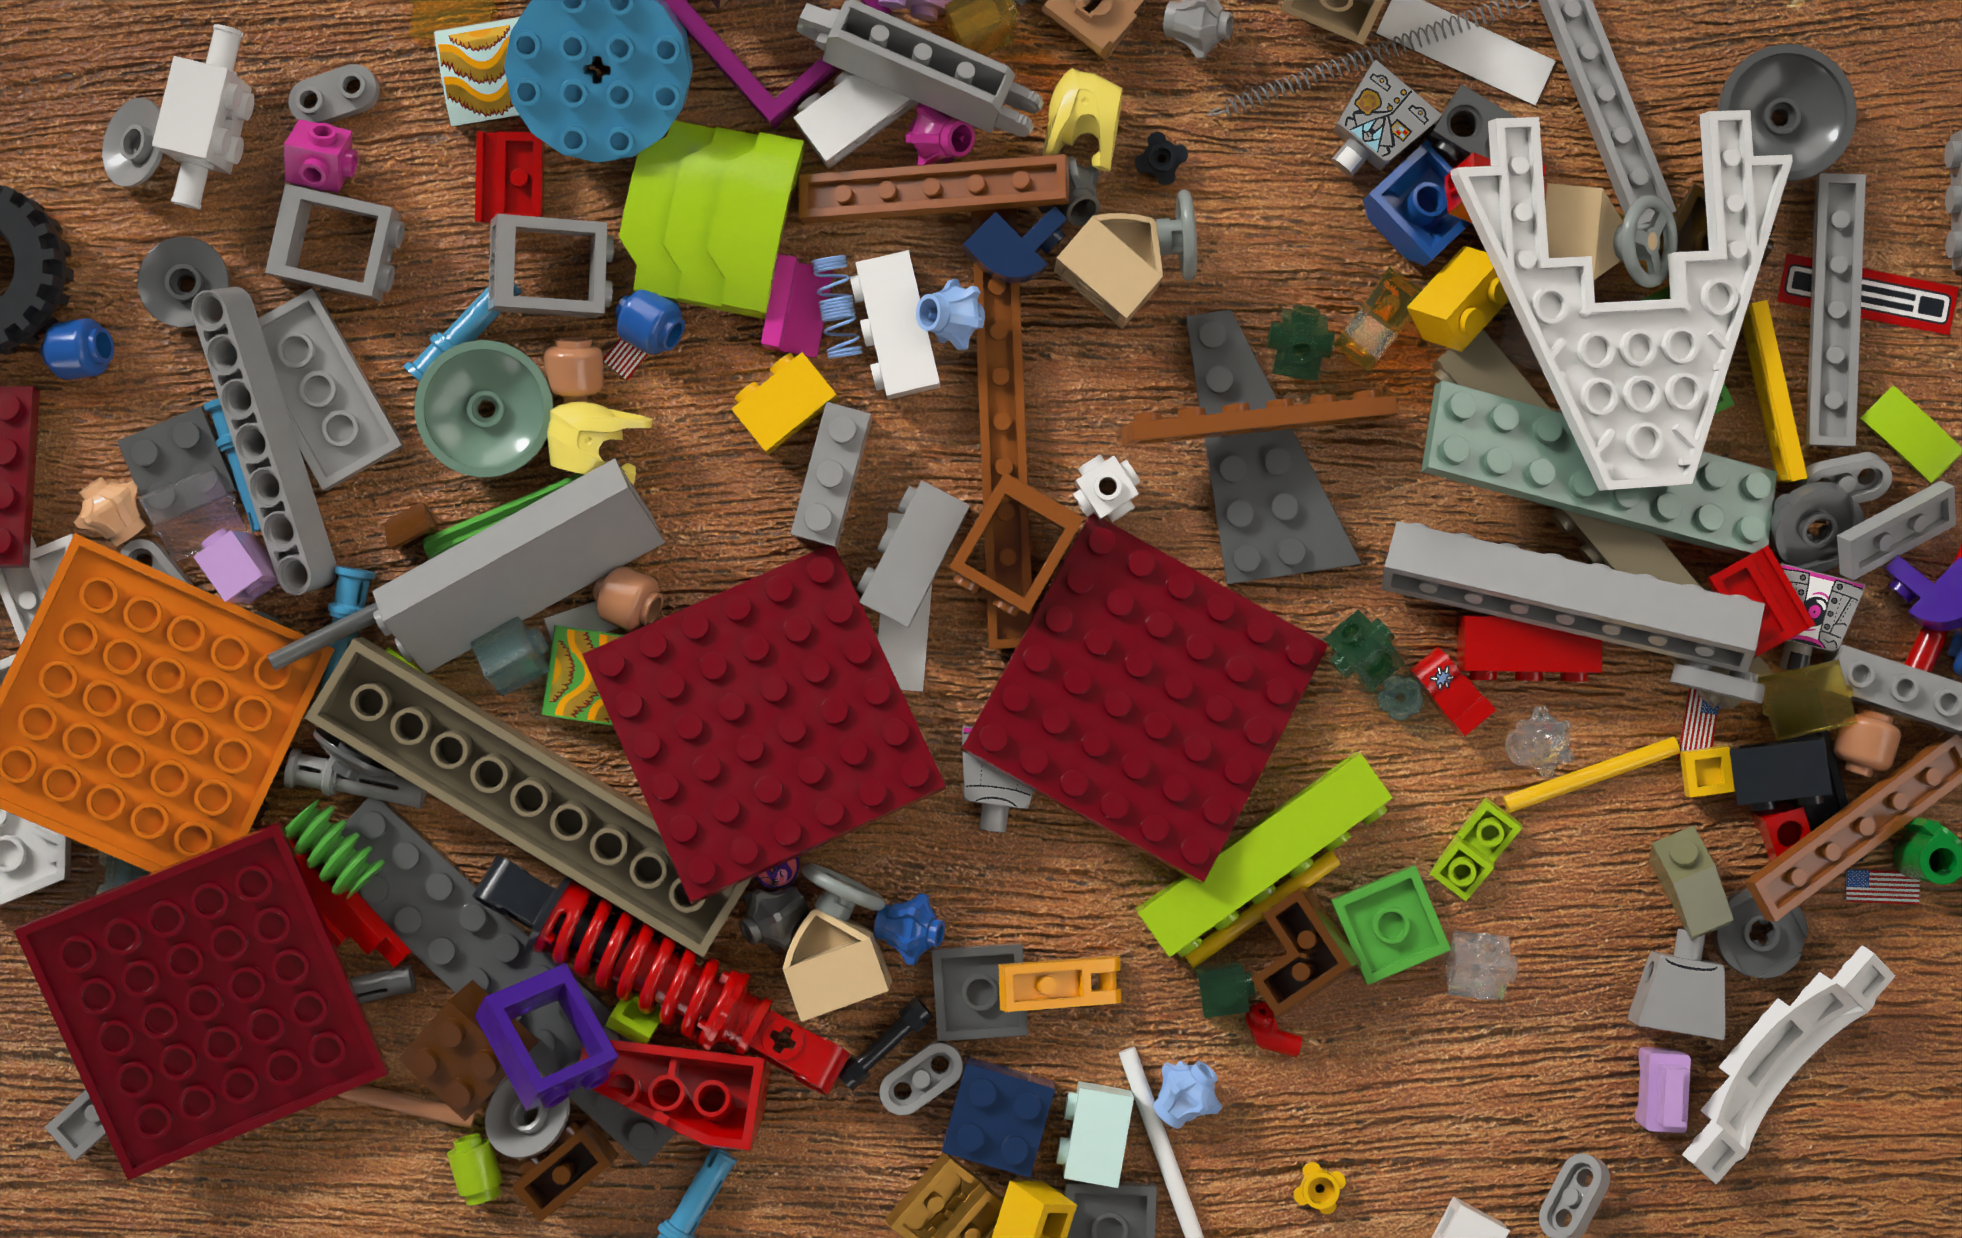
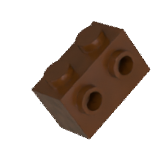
(564, 1171)

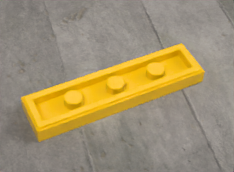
(1772, 393)

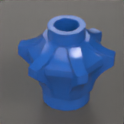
(910, 927)

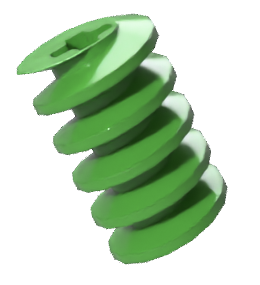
(332, 849)

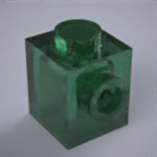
(1223, 989)

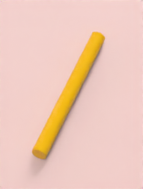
(1591, 774)
(1254, 913)

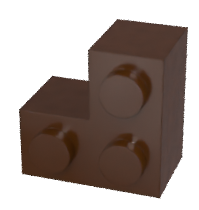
(1314, 956)

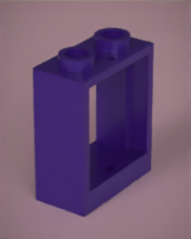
(527, 996)

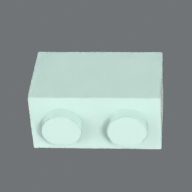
(1096, 1134)

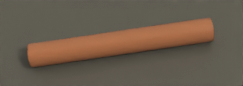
(407, 1104)

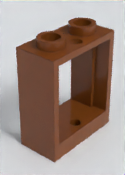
(1041, 506)

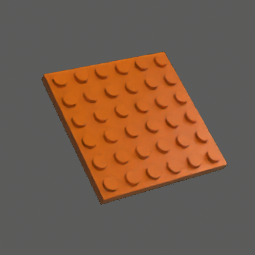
(146, 711)

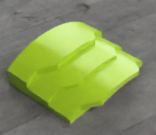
(710, 215)

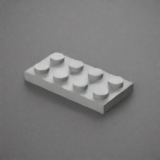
(326, 392)

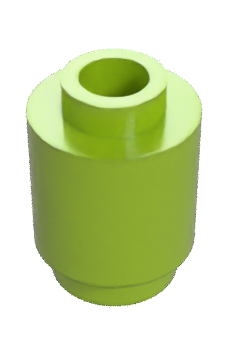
(475, 1169)

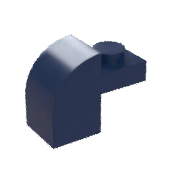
(1007, 256)

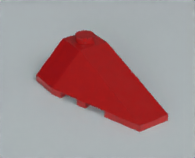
(690, 1091)

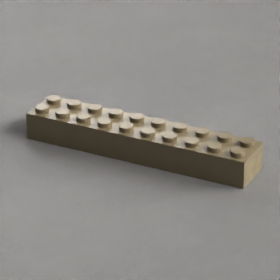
(514, 789)

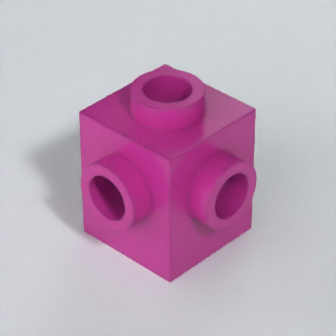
(319, 156)

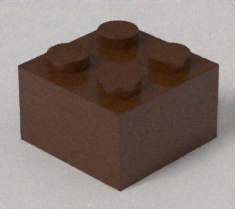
(456, 1056)

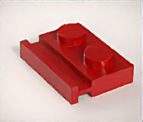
(509, 175)
(1765, 582)

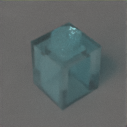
(511, 655)

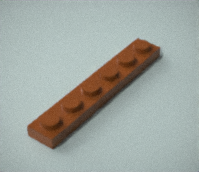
(934, 189)
(1277, 416)
(1858, 828)

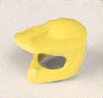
(1084, 106)
(581, 428)

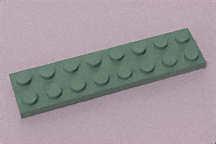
(1536, 458)

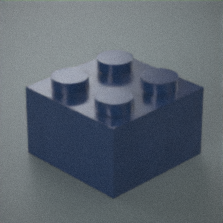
(998, 1116)

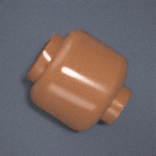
(574, 368)
(628, 598)
(1867, 744)

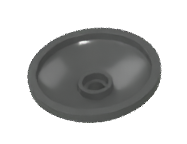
(1808, 94)

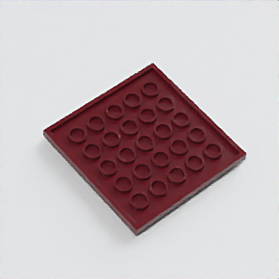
(1145, 698)
(763, 723)
(202, 1000)

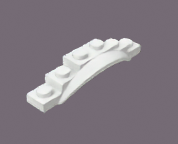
(1775, 1052)

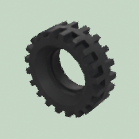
(38, 270)

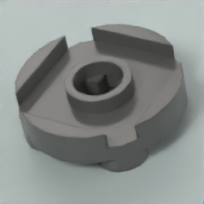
(1798, 510)
(1750, 956)

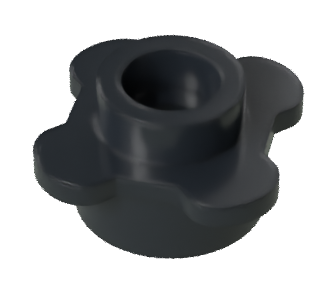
(1164, 171)

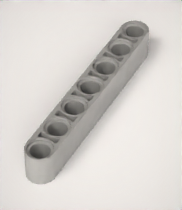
(264, 439)

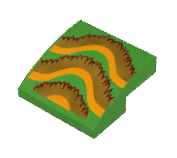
(569, 685)

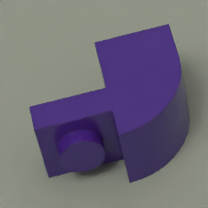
(1938, 603)

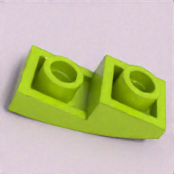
(1912, 435)
(1475, 849)

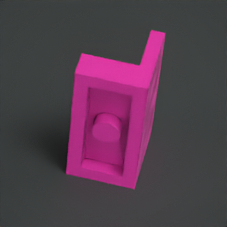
(793, 308)

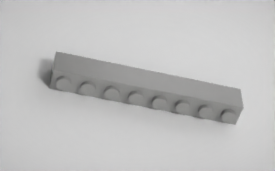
(1573, 596)

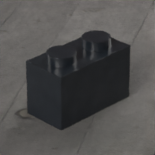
(1781, 772)

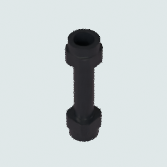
(912, 1017)

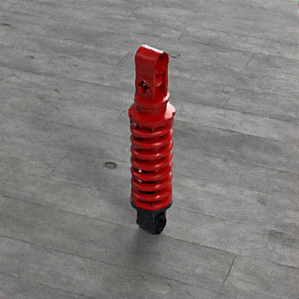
(708, 1004)

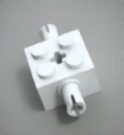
(204, 116)

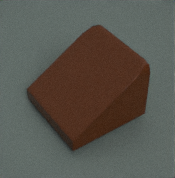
(409, 527)

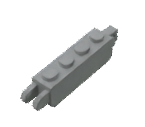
(920, 66)

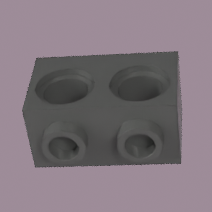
(1477, 112)

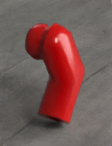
(1267, 1034)

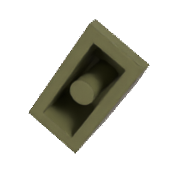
(1691, 882)

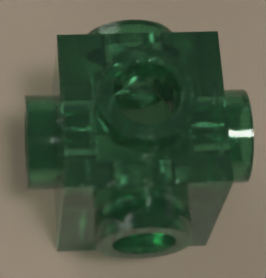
(1299, 342)
(1363, 650)

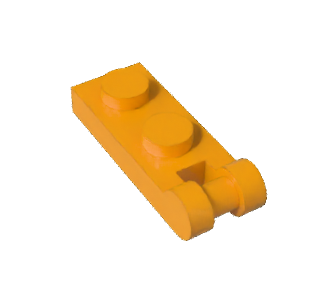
(1058, 983)

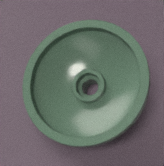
(450, 401)

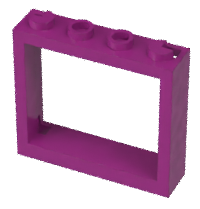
(770, 109)

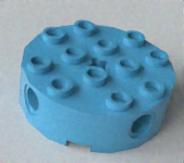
(588, 113)

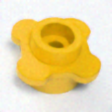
(1324, 1200)

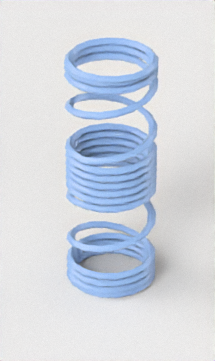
(836, 308)

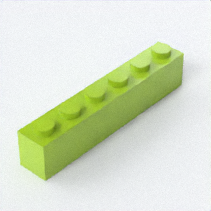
(1265, 853)

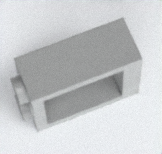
(290, 235)
(502, 264)

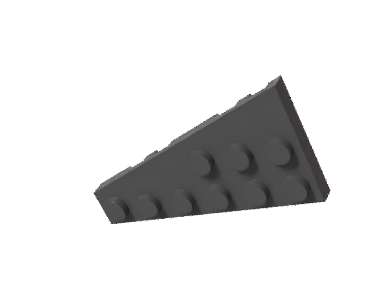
(1262, 486)

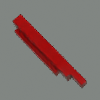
(352, 917)

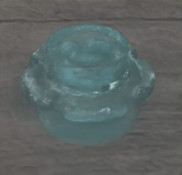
(1388, 697)

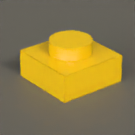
(1707, 771)

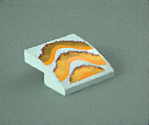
(474, 71)

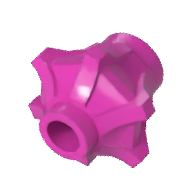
(939, 136)

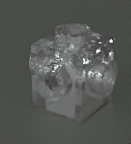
(1480, 965)

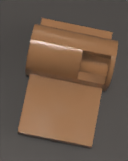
(1094, 22)

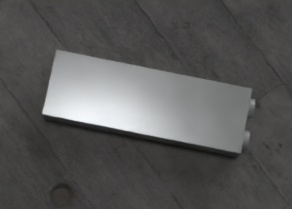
(517, 566)

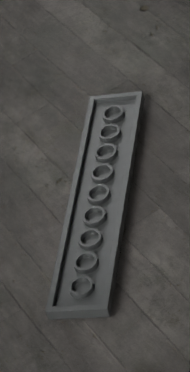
(461, 940)

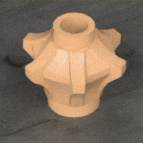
(110, 510)

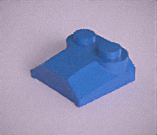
(1413, 208)

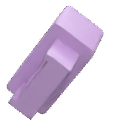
(1663, 1090)

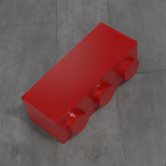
(1505, 644)

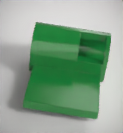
(1929, 852)

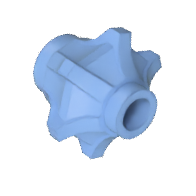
(951, 313)
(1186, 1093)

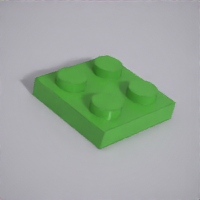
(1390, 924)

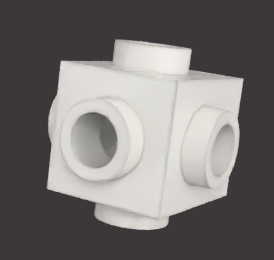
(1093, 501)

